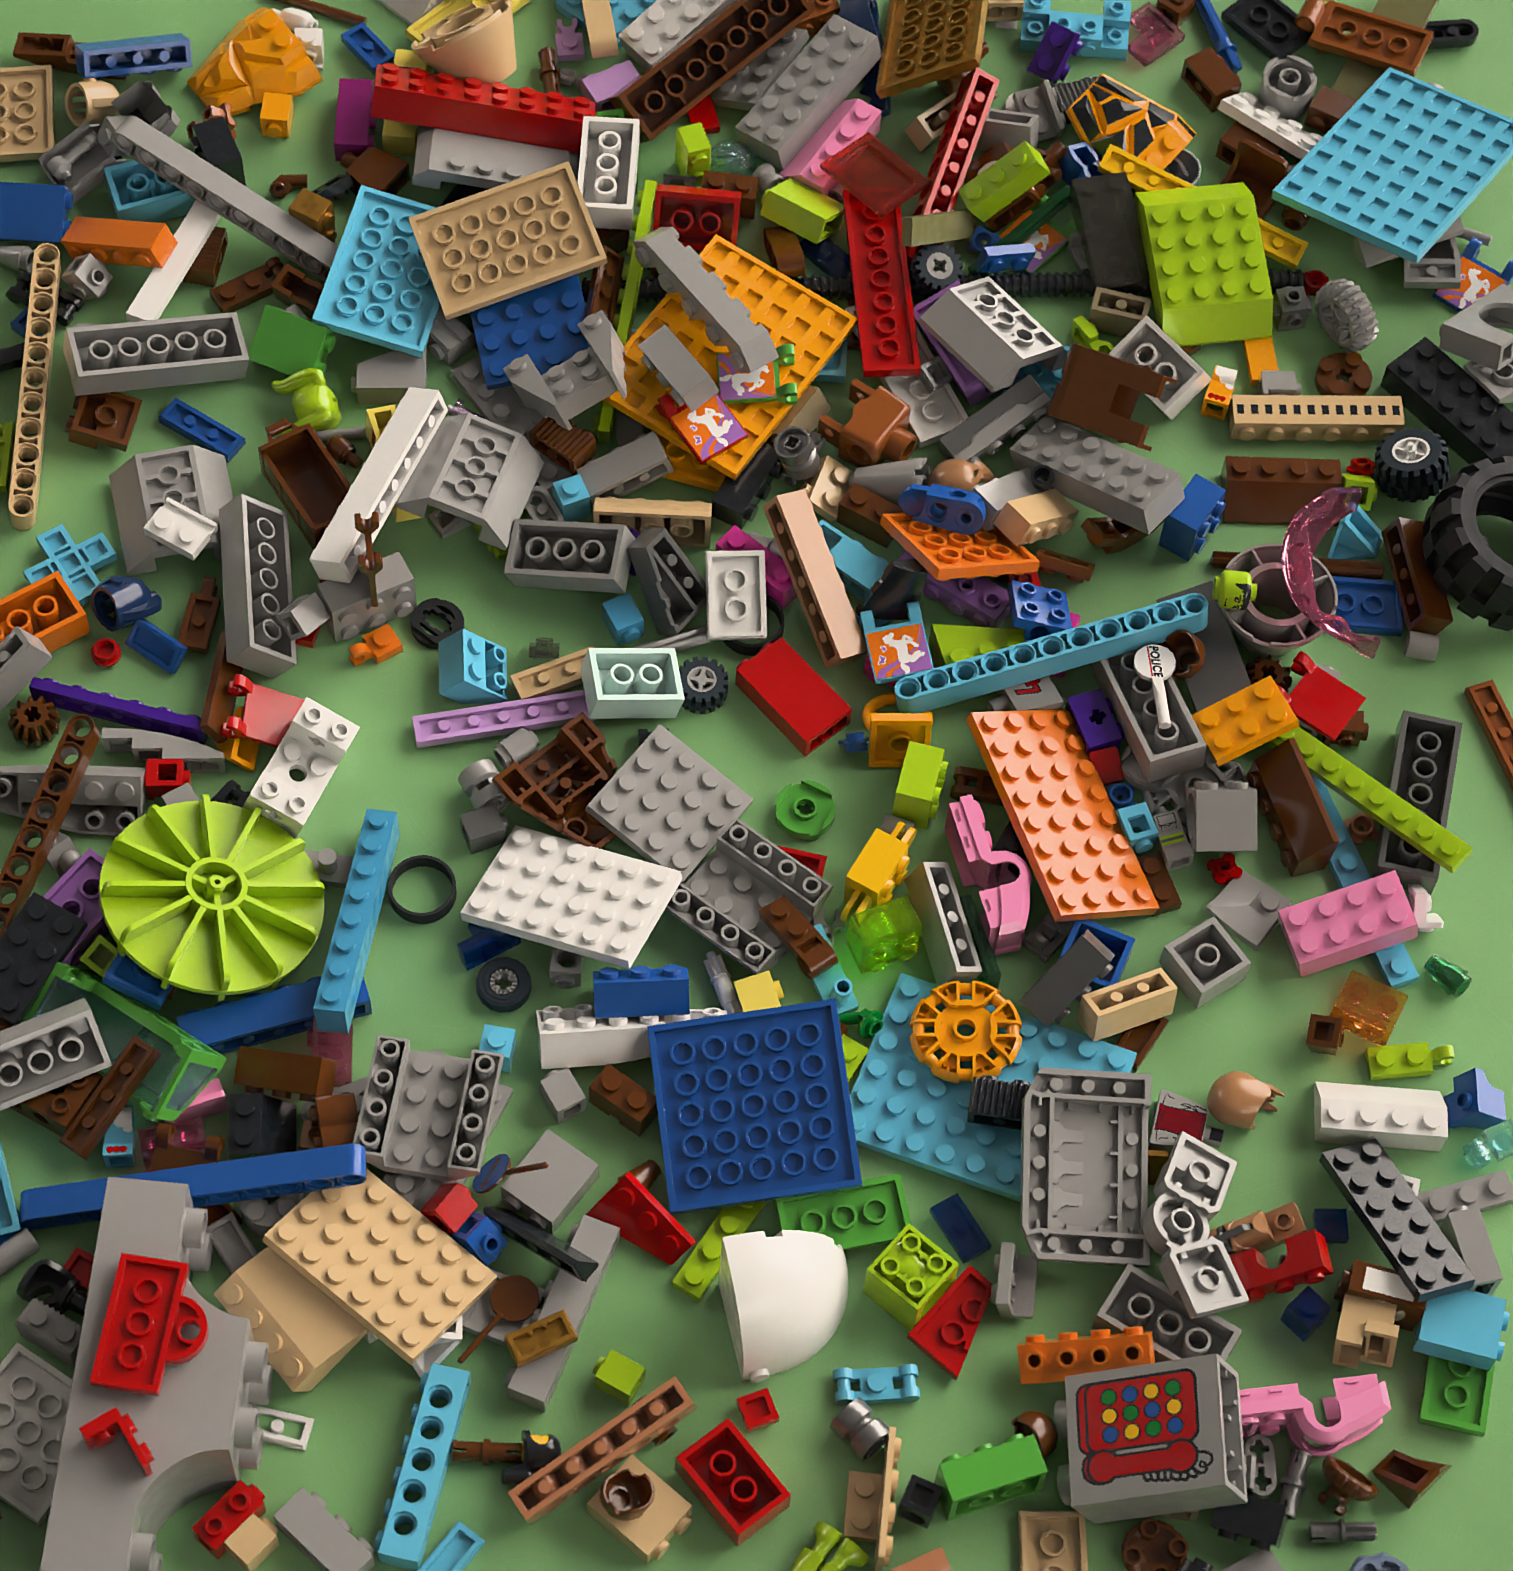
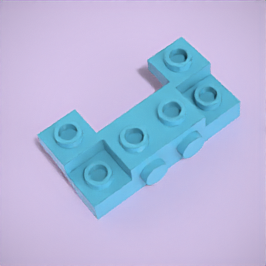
(1101, 34)
(855, 565)

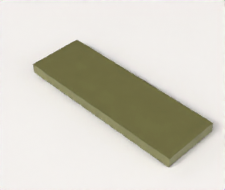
(1357, 76)

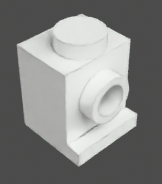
(313, 43)

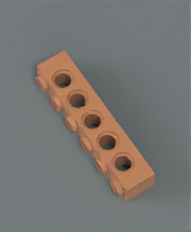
(602, 1450)

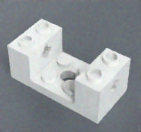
(314, 746)

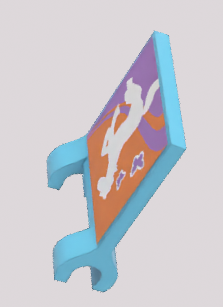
(897, 648)

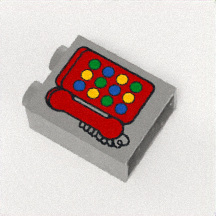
(1152, 1439)

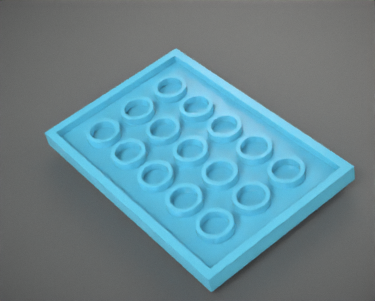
(379, 278)

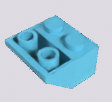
(472, 669)

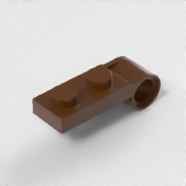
(799, 936)

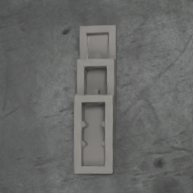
(163, 746)

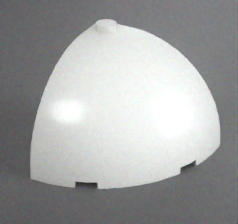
(781, 1298)

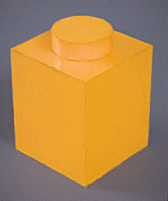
(276, 115)

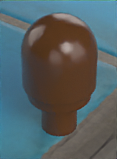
(343, 451)

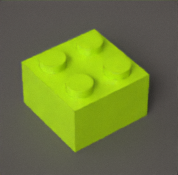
(920, 784)

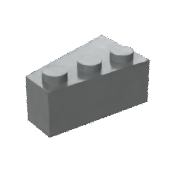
(667, 580)

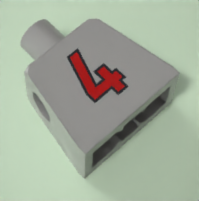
(1031, 695)

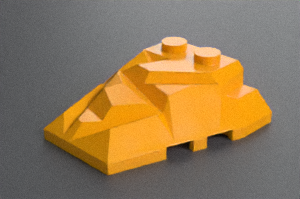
(253, 60)

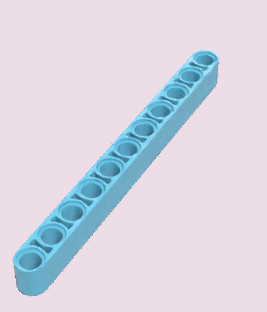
(1154, 626)

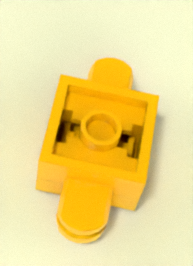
(877, 870)

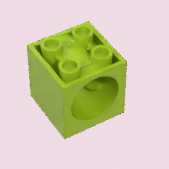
(909, 1276)

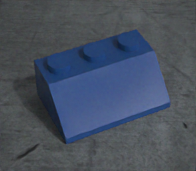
(641, 991)

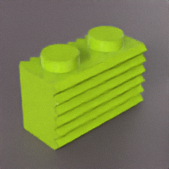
(692, 151)

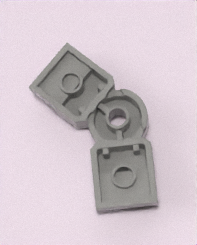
(1177, 1228)

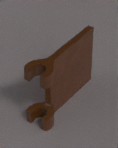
(370, 566)
(172, 1156)

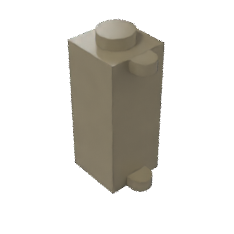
(805, 413)

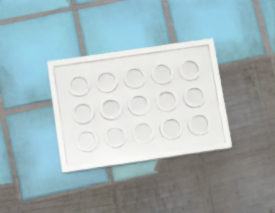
(571, 896)

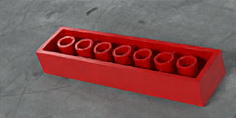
(479, 107)

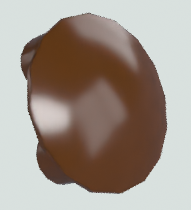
(1153, 1547)

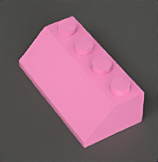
(842, 128)

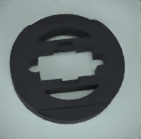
(435, 606)

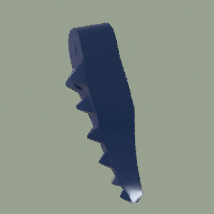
(866, 15)

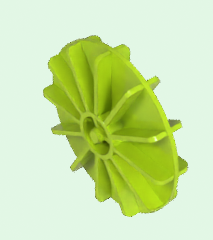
(211, 897)

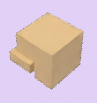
(1365, 1333)

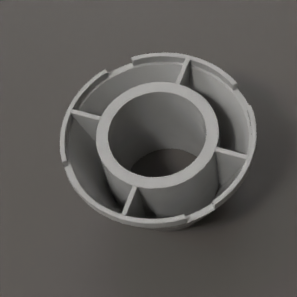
(1275, 636)

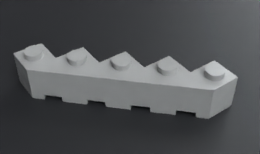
(706, 299)

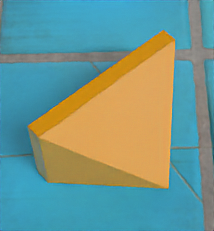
(240, 750)

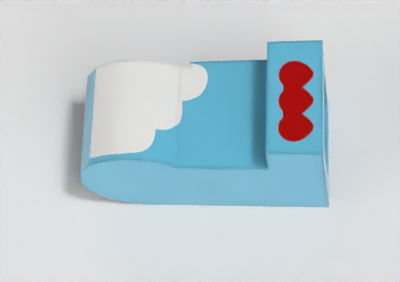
(121, 1140)

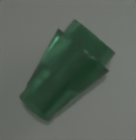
(1449, 976)

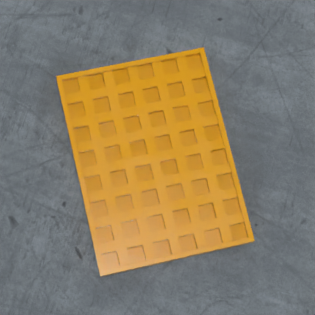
(775, 301)

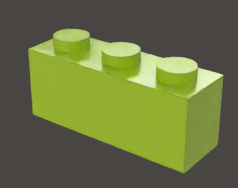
(1004, 181)

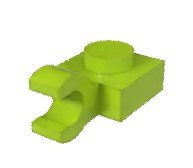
(1086, 334)

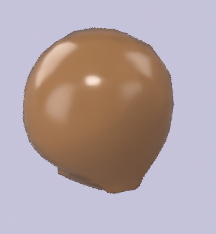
(959, 474)
(1237, 1098)

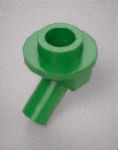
(868, 1021)

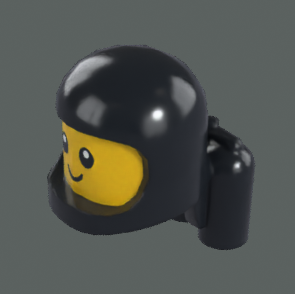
(535, 1453)

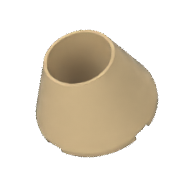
(472, 43)

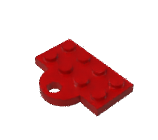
(146, 1326)

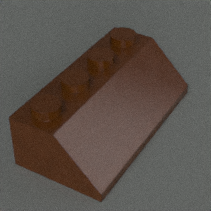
(1273, 487)
(1293, 809)

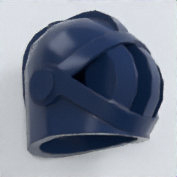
(125, 597)

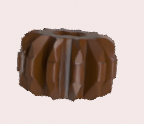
(1263, 668)
(34, 721)

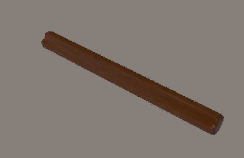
(1336, 567)

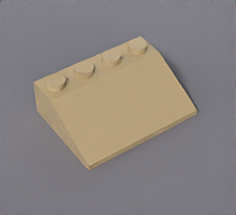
(296, 1319)

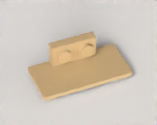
(868, 1503)

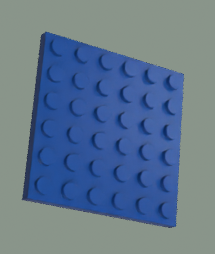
(754, 1106)

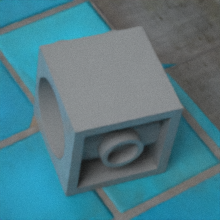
(1221, 816)

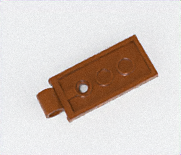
(1372, 37)

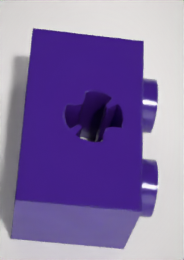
(1095, 720)

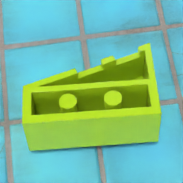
(959, 643)

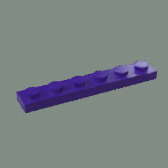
(117, 710)

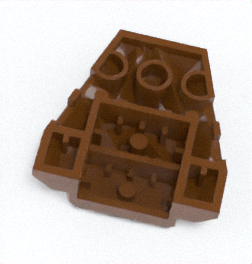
(562, 781)

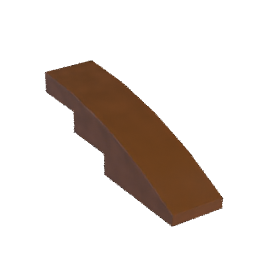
(49, 50)

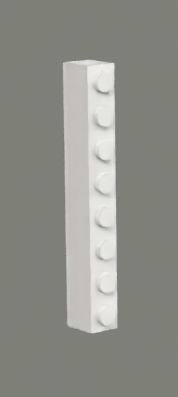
(379, 482)

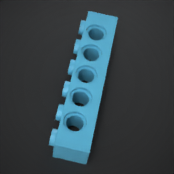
(408, 1549)

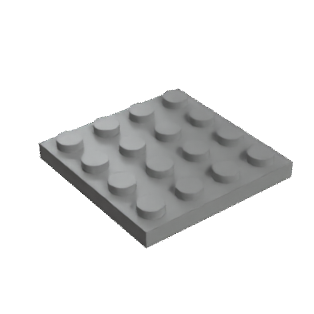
(668, 803)

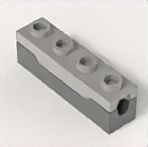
(996, 422)

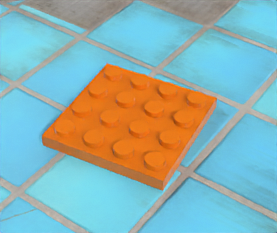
(959, 555)

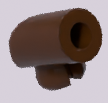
(287, 183)

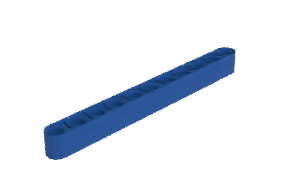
(207, 1183)

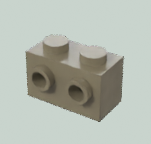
(1117, 311)

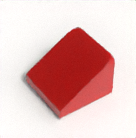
(1108, 765)

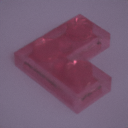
(1157, 36)

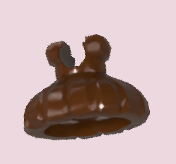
(1345, 1484)

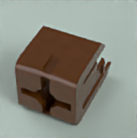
(1103, 392)

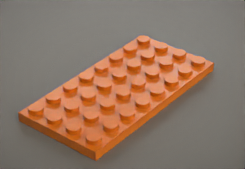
(1062, 815)

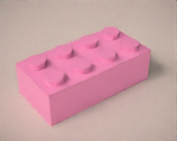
(1348, 923)

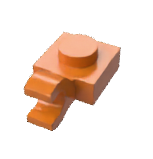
(377, 644)

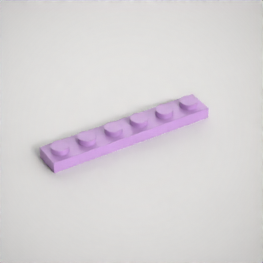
(498, 718)

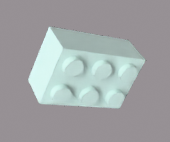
(632, 683)

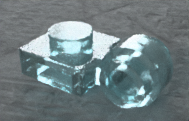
(1496, 1141)

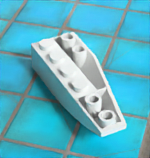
(580, 1040)

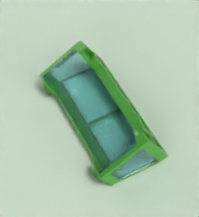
(184, 1061)

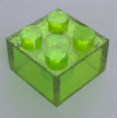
(884, 935)

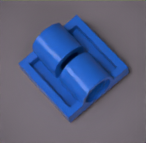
(1038, 609)

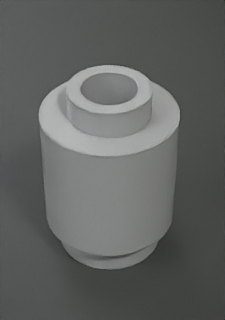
(516, 748)

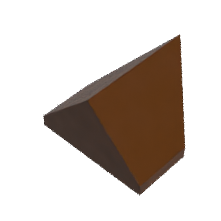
(1408, 1476)

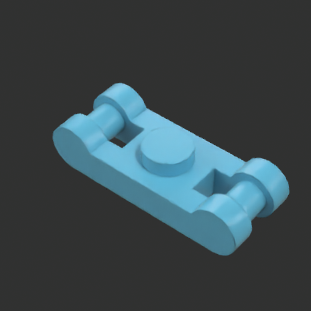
(876, 1384)

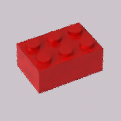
(698, 213)
(732, 1482)

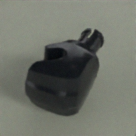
(52, 1278)

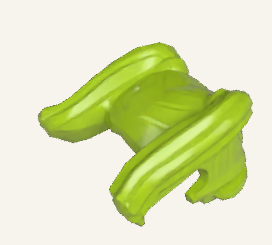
(311, 399)

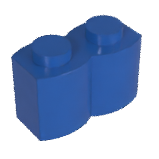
(1079, 162)

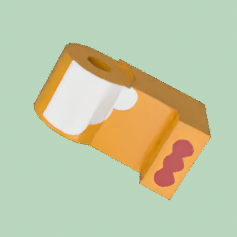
(1219, 392)

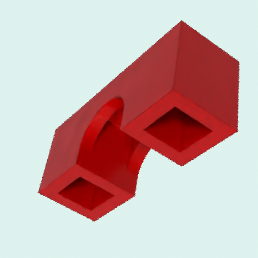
(1305, 1262)

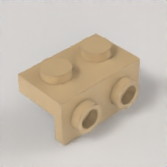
(827, 487)

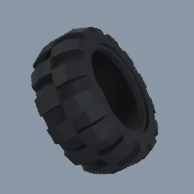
(1456, 548)

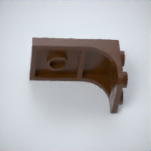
(1259, 171)

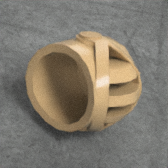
(98, 101)

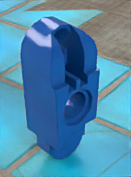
(920, 503)

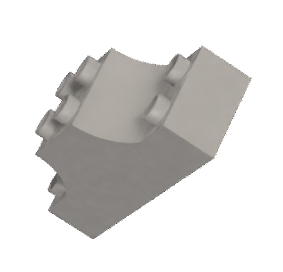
(197, 1427)

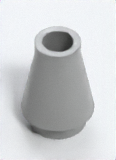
(17, 257)

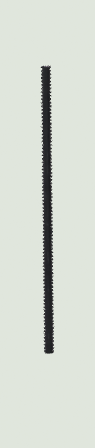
(1011, 284)

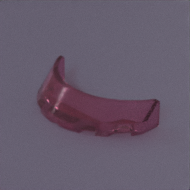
(1297, 554)

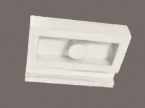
(180, 528)

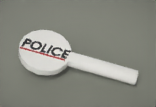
(1155, 665)

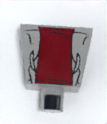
(1180, 1114)

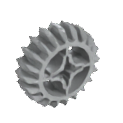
(1346, 315)

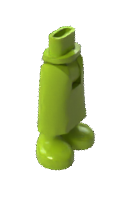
(826, 1540)

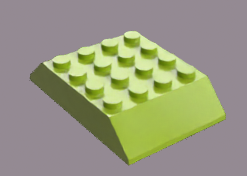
(1206, 263)

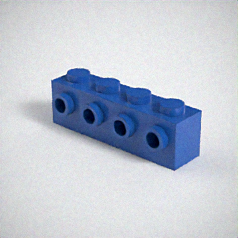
(133, 55)

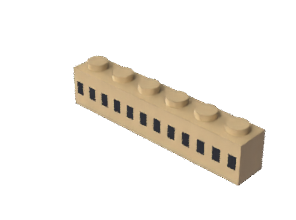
(1314, 417)

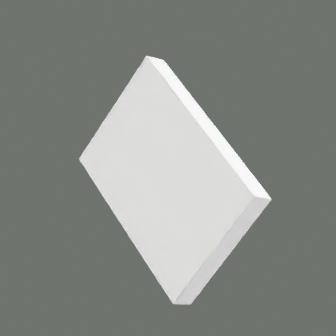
(736, 595)

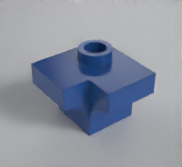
(1474, 1102)

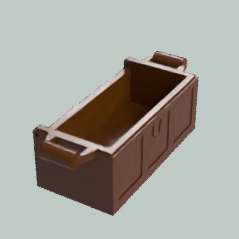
(303, 477)

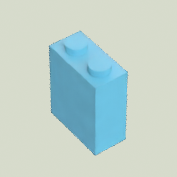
(1463, 1328)

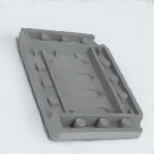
(480, 159)
(1085, 1166)

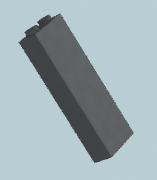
(1223, 668)

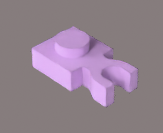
(569, 42)

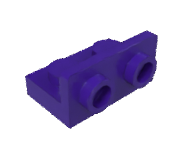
(1054, 53)

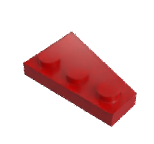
(952, 1321)

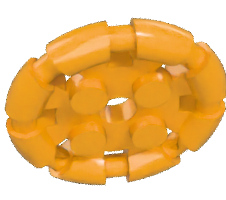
(965, 1048)

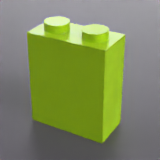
(802, 210)

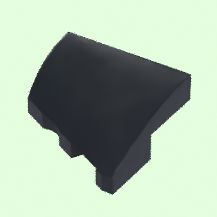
(899, 585)

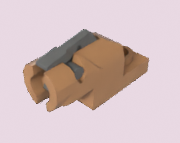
(1260, 1230)

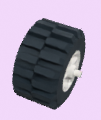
(1412, 464)

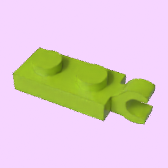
(1406, 1060)

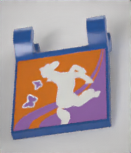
(1476, 279)

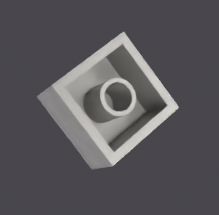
(1205, 962)

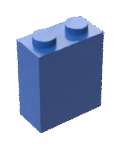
(34, 212)

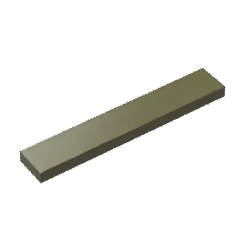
(938, 227)

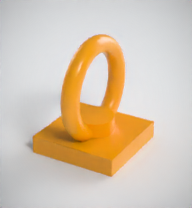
(893, 731)

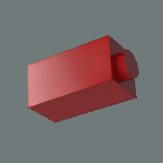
(227, 1516)

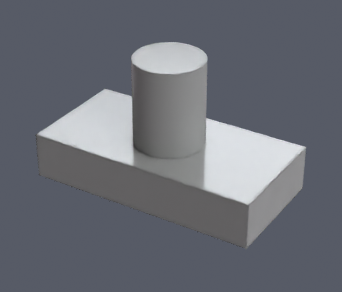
(331, 867)

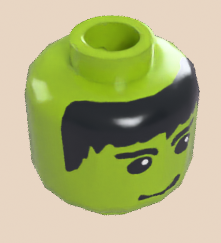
(1234, 590)

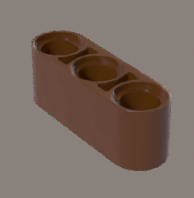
(784, 251)

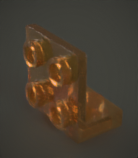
(1369, 1008)

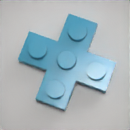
(72, 561)

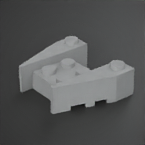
(579, 380)

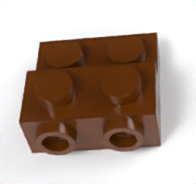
(103, 420)

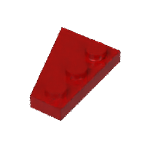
(642, 1220)

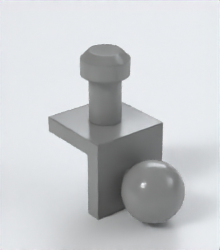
(62, 854)

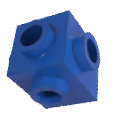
(481, 1238)

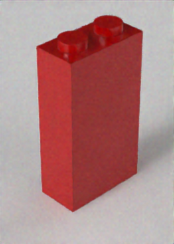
(792, 696)

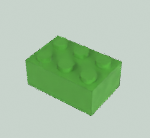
(990, 1476)

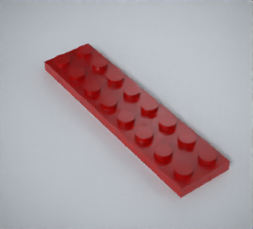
(881, 291)

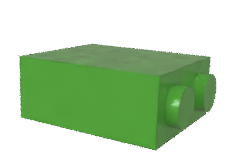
(290, 342)

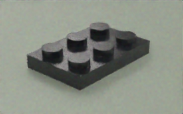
(1267, 26)

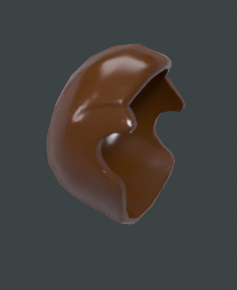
(1188, 653)
(1041, 1426)
(626, 1494)

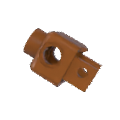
(875, 429)

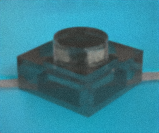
(544, 648)

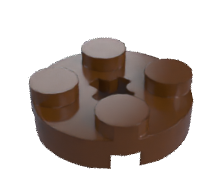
(1343, 364)

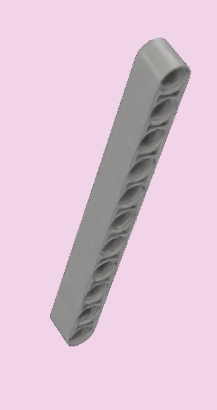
(225, 196)

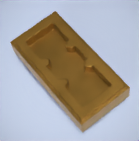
(540, 1338)

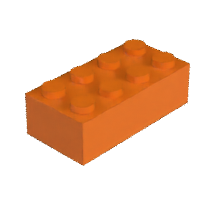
(45, 611)

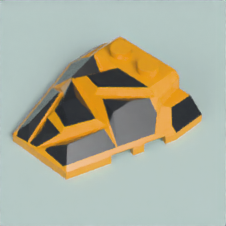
(1130, 121)

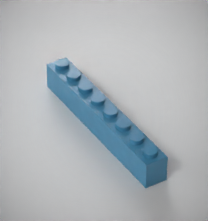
(356, 922)

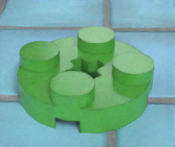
(805, 826)

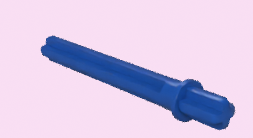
(1218, 35)

